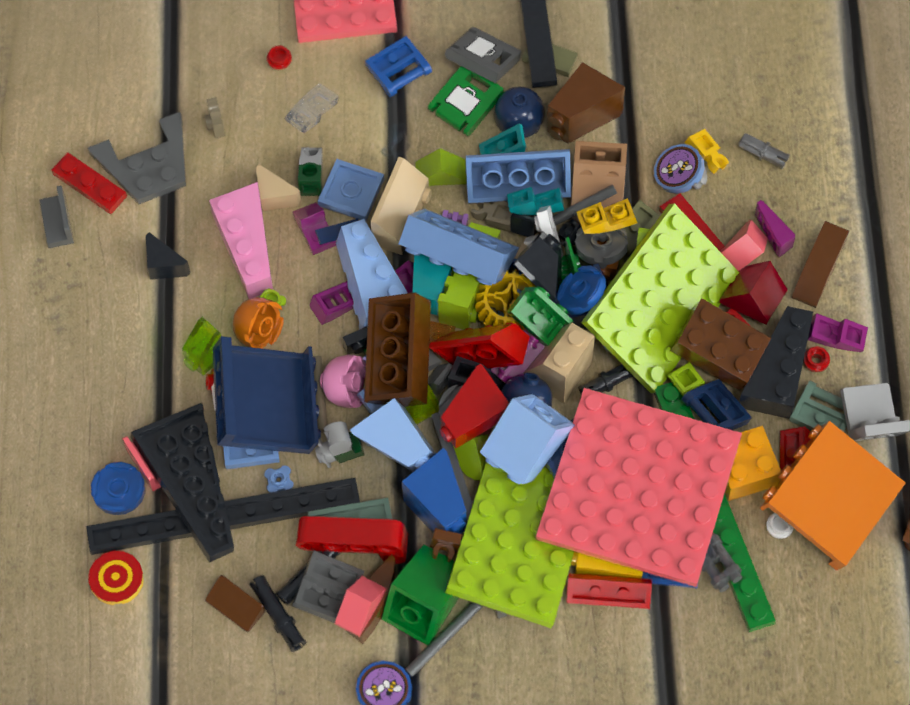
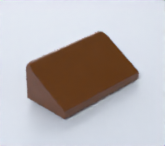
(235, 604)

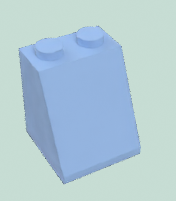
(395, 435)
(526, 438)

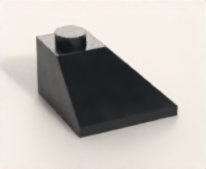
(542, 263)

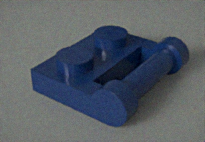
(720, 402)

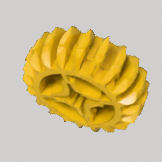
(493, 297)

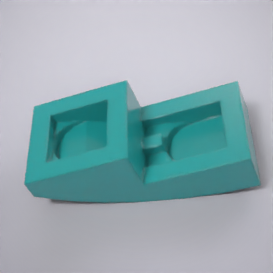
(528, 203)

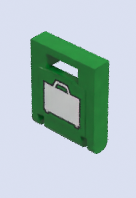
(464, 102)

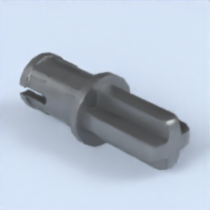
(763, 150)

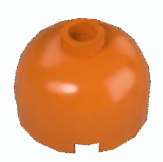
(258, 322)

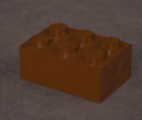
(720, 344)

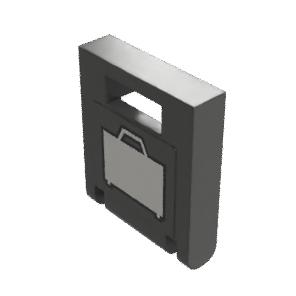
(479, 50)

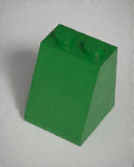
(418, 596)

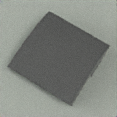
(325, 586)

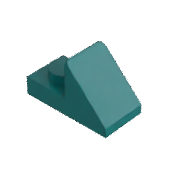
(508, 141)

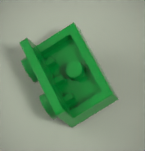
(539, 314)

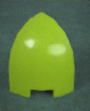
(470, 458)

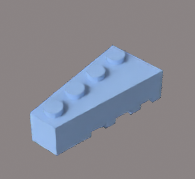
(366, 268)

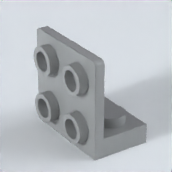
(871, 413)

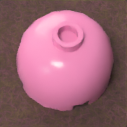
(344, 380)

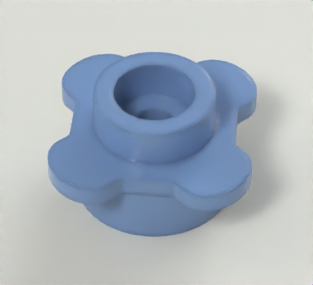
(273, 484)

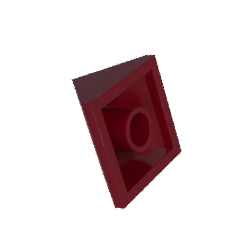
(755, 291)

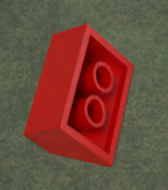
(488, 345)

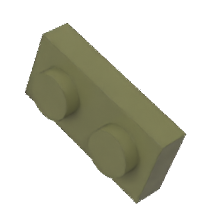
(645, 217)

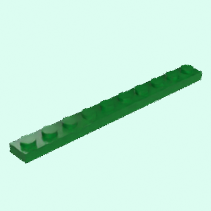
(747, 591)

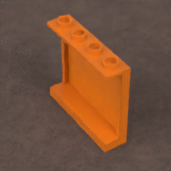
(833, 493)

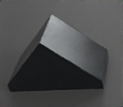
(163, 261)

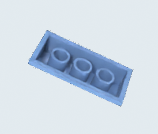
(496, 175)
(457, 246)

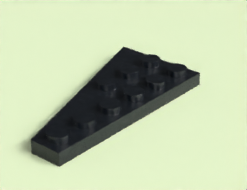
(186, 469)

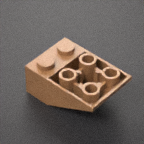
(596, 168)

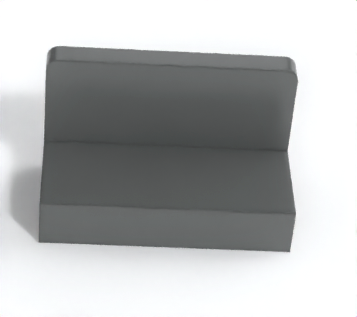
(56, 220)

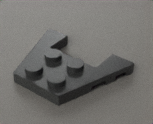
(149, 171)

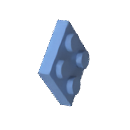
(351, 190)

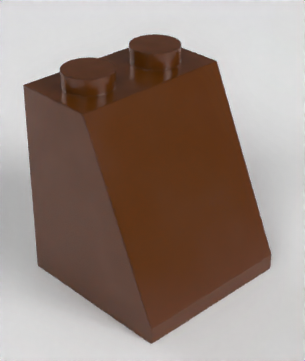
(584, 104)

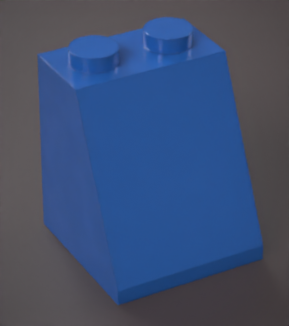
(435, 495)

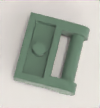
(810, 413)

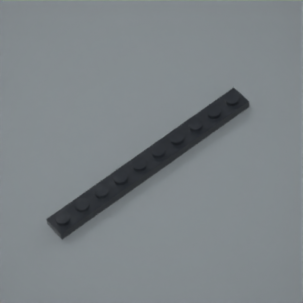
(240, 513)

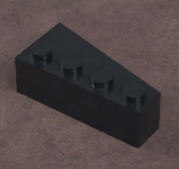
(777, 375)

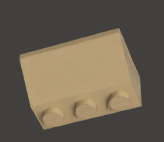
(402, 196)

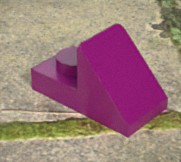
(310, 219)

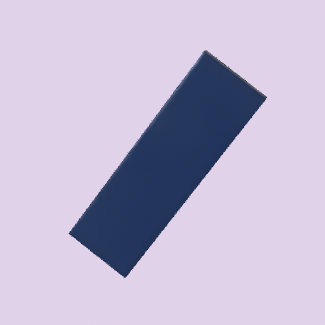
(331, 233)

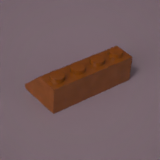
(398, 349)

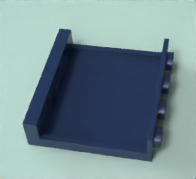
(265, 398)

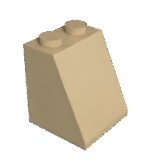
(564, 360)

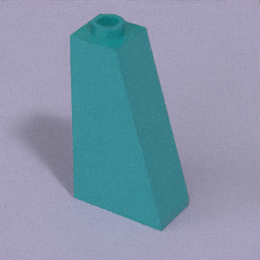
(429, 279)

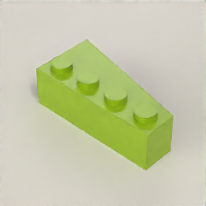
(458, 301)

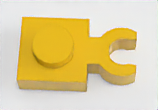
(708, 150)

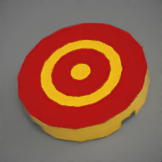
(116, 577)

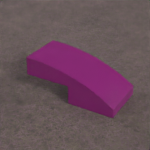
(839, 335)

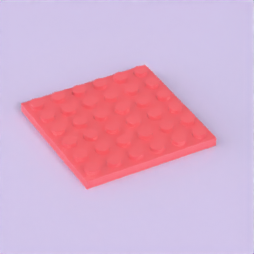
(639, 487)

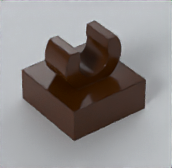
(445, 541)

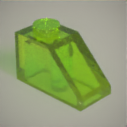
(199, 347)

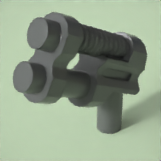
(715, 554)

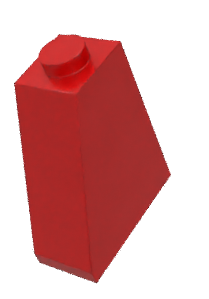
(473, 409)

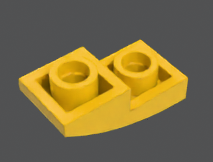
(613, 217)

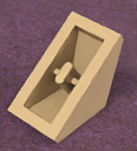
(275, 191)

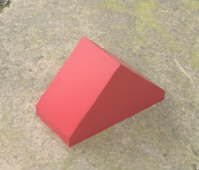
(745, 246)
(359, 605)

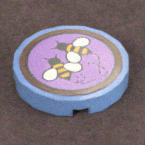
(679, 168)

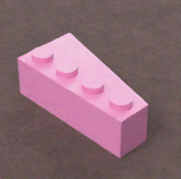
(243, 232)

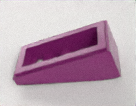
(777, 232)
(325, 309)

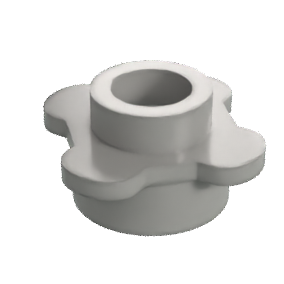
(323, 453)

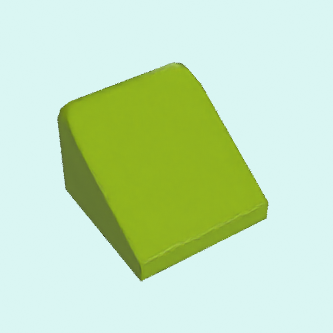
(686, 378)

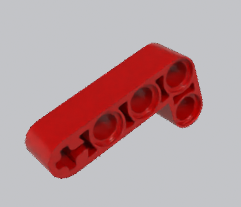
(353, 536)

